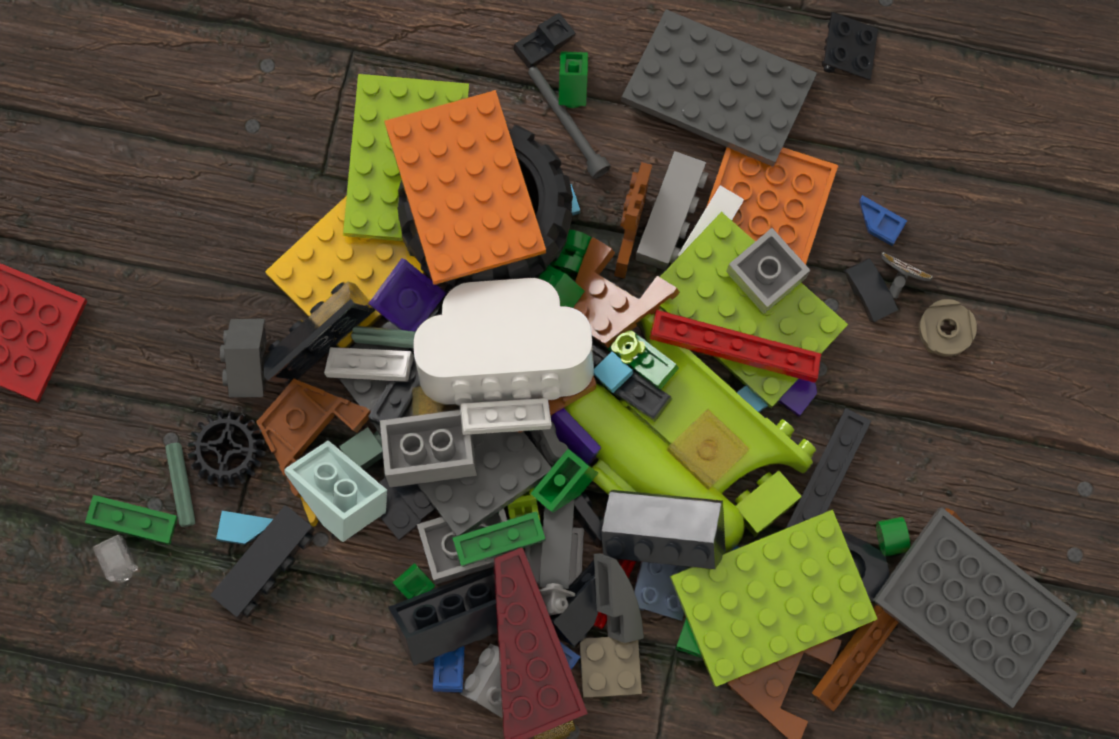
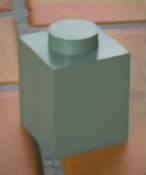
(364, 448)

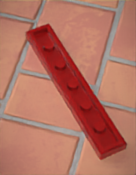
(735, 346)

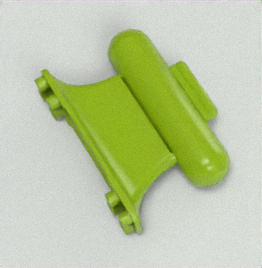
(635, 447)

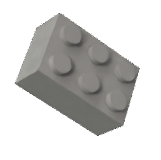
(426, 449)
(441, 551)

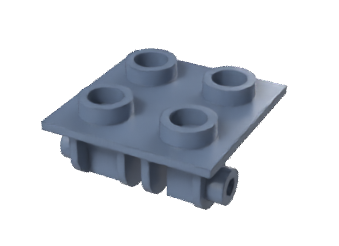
(655, 589)

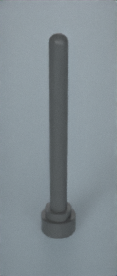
(596, 164)

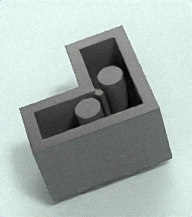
(244, 357)

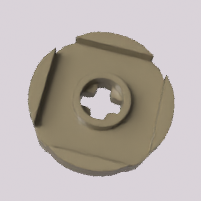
(958, 316)

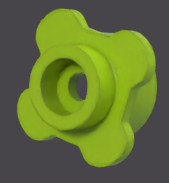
(622, 341)

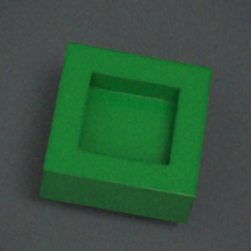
(413, 582)

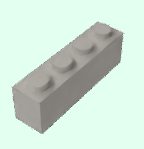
(671, 211)

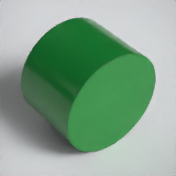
(893, 536)

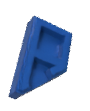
(881, 221)

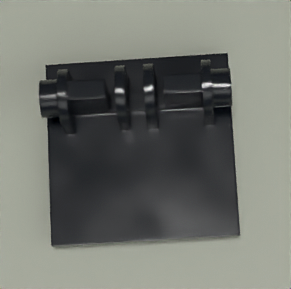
(850, 46)

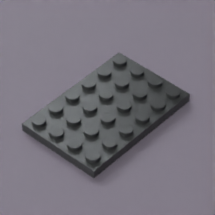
(719, 87)
(975, 607)

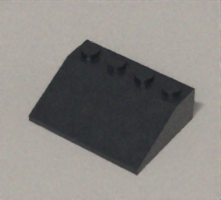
(315, 335)

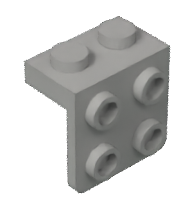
(484, 684)

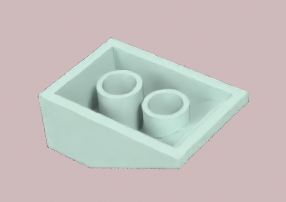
(337, 490)

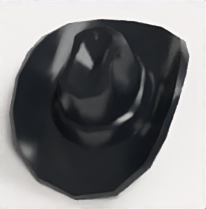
(869, 563)

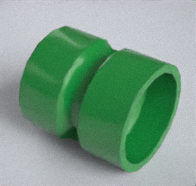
(572, 253)

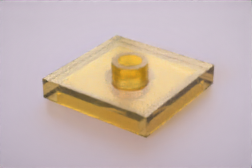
(708, 449)

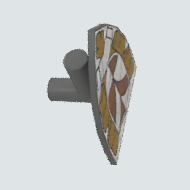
(904, 271)

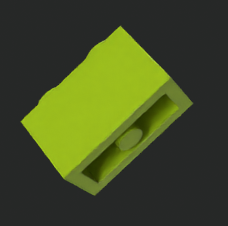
(766, 502)

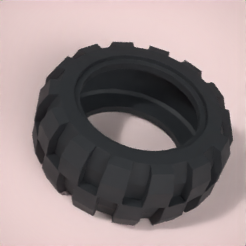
(553, 204)

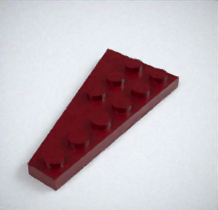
(534, 672)

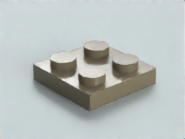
(610, 668)

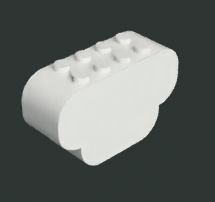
(503, 344)

